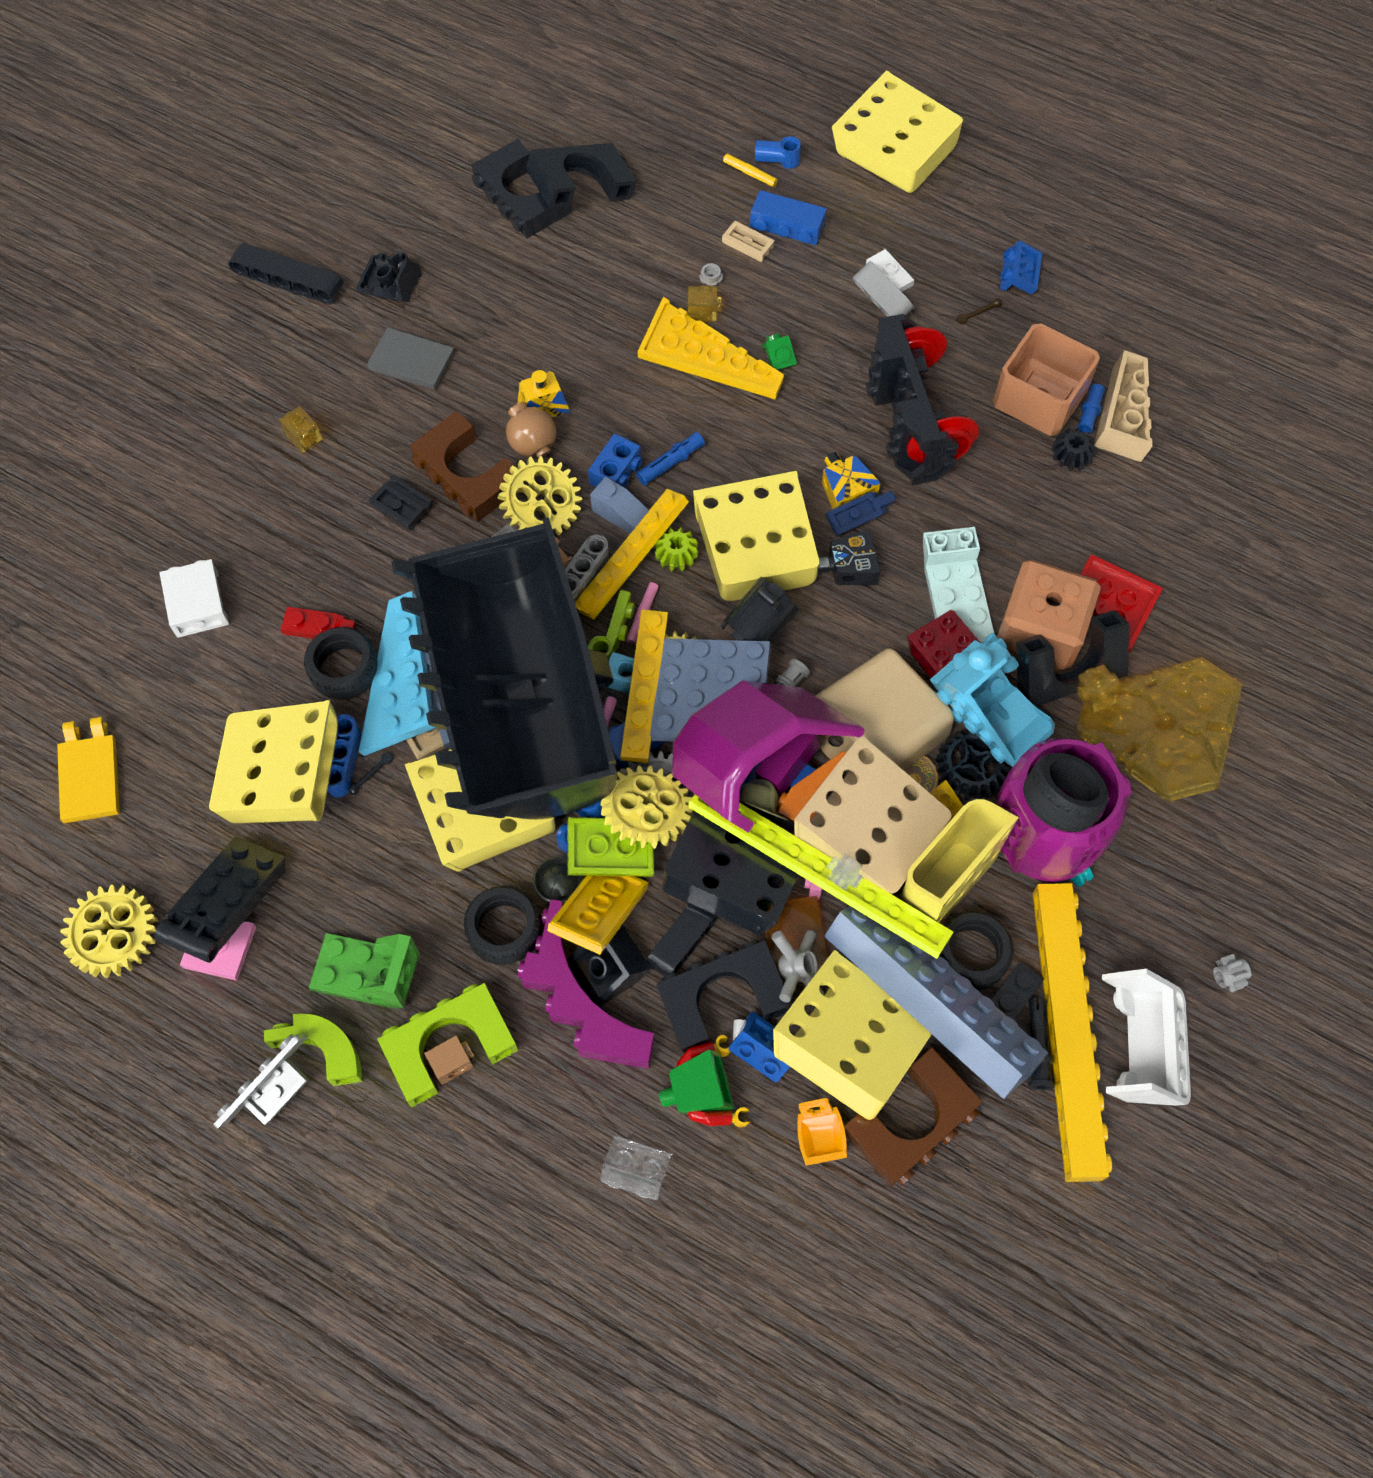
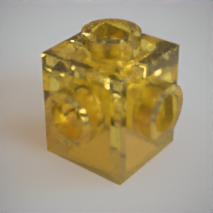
(1098, 688)

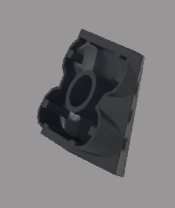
(389, 277)

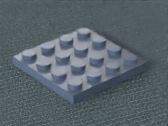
(697, 673)

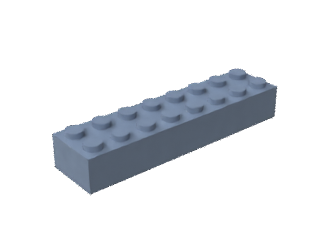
(940, 1001)

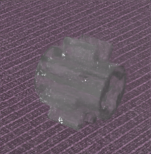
(845, 872)

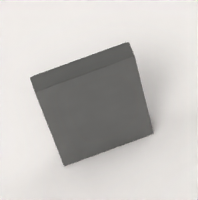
(410, 358)

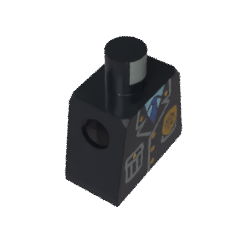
(852, 560)

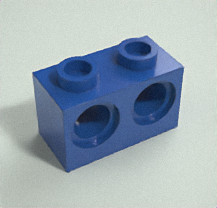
(610, 462)

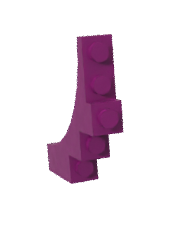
(601, 1034)

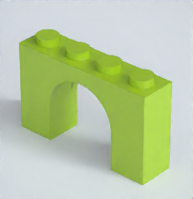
(406, 1044)

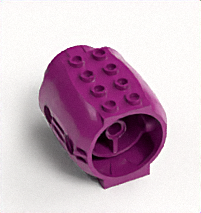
(1049, 852)

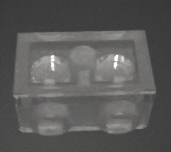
(635, 1168)

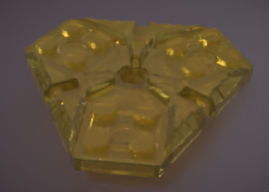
(1186, 704)

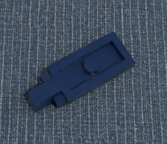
(859, 512)

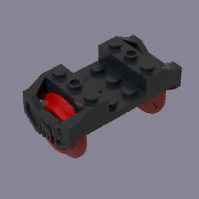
(920, 440)

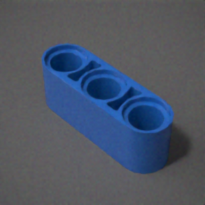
(344, 767)

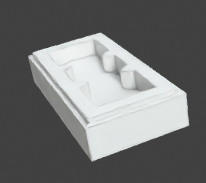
(892, 270)

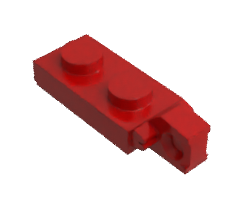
(310, 623)

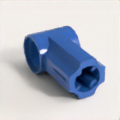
(786, 152)

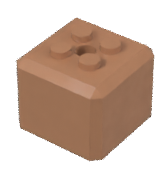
(1045, 379)
(1060, 625)

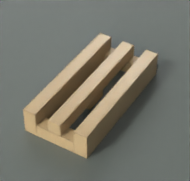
(745, 243)

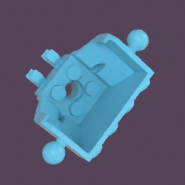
(988, 703)

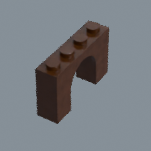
(435, 451)
(952, 1104)

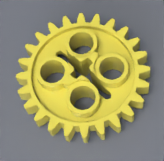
(556, 483)
(647, 807)
(106, 954)

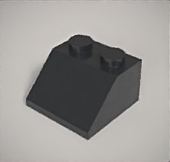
(611, 971)

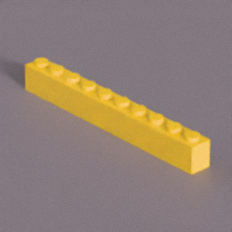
(1070, 1034)

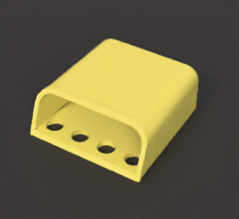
(901, 137)
(757, 536)
(275, 764)
(471, 836)
(957, 858)
(854, 1039)

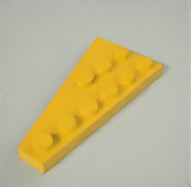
(700, 350)

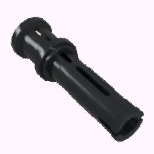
(1041, 1077)

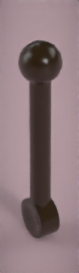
(962, 318)

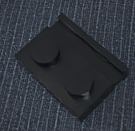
(400, 502)

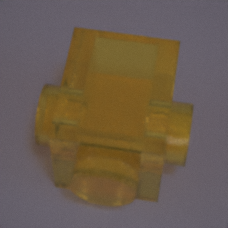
(703, 303)
(300, 429)

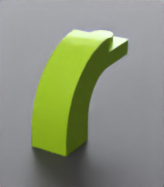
(341, 1056)

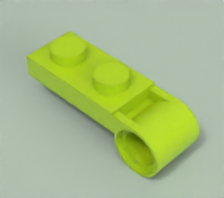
(617, 629)

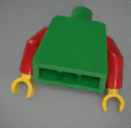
(702, 1086)

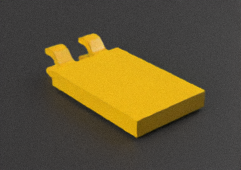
(87, 773)

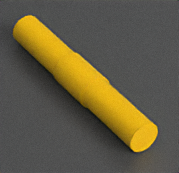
(750, 170)

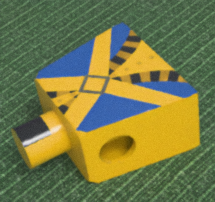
(543, 392)
(847, 479)

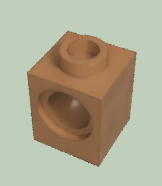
(450, 1059)

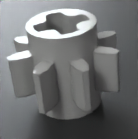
(1232, 972)

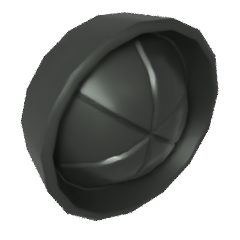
(553, 881)

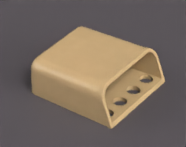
(892, 706)
(872, 816)

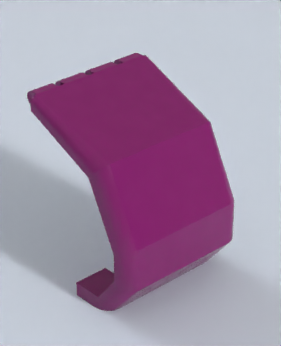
(740, 731)

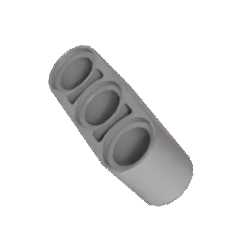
(882, 291)
(587, 560)

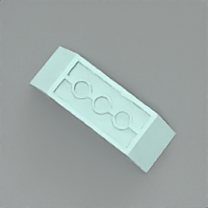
(956, 579)

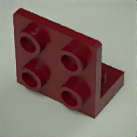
(939, 641)

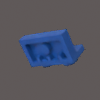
(1021, 268)
(756, 1047)

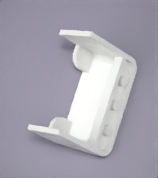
(1155, 1039)

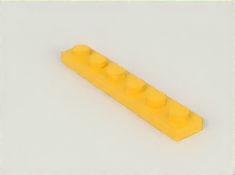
(630, 553)
(643, 686)

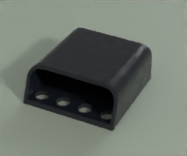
(729, 875)

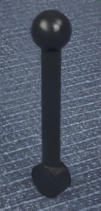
(386, 759)

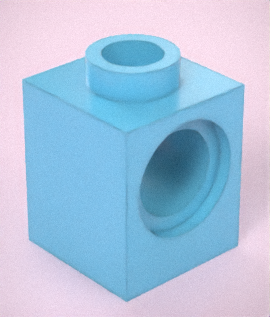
(621, 664)

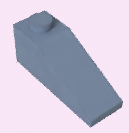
(617, 505)

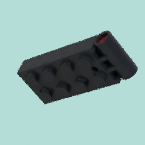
(221, 899)

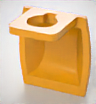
(821, 1132)

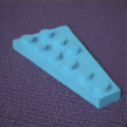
(396, 700)

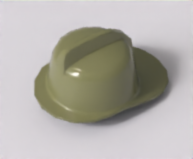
(761, 795)

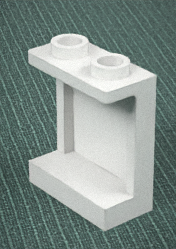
(193, 598)

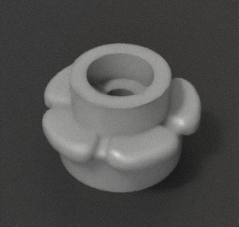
(711, 274)

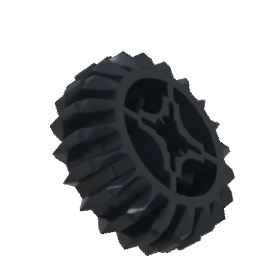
(956, 775)

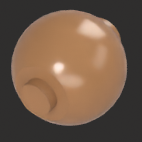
(530, 431)

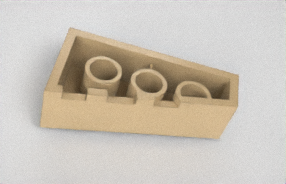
(1125, 413)

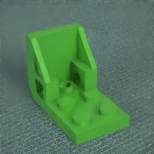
(366, 970)

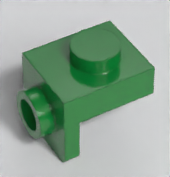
(779, 351)

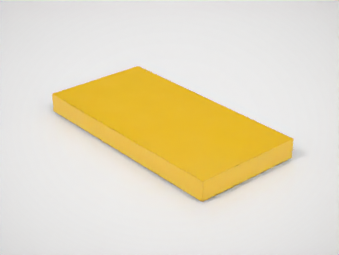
(597, 910)

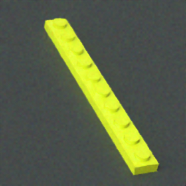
(812, 865)

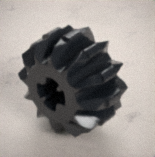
(1073, 449)

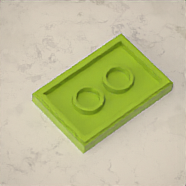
(600, 853)

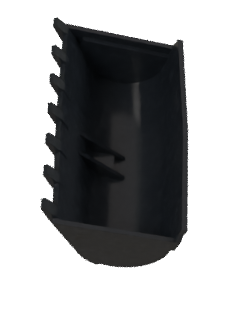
(512, 676)

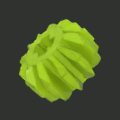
(676, 549)

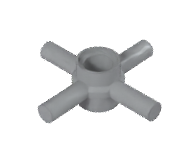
(796, 964)

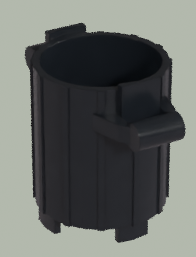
(761, 613)

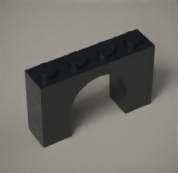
(601, 161)
(496, 172)
(1035, 658)
(683, 991)

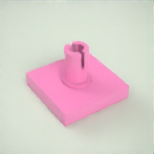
(230, 957)

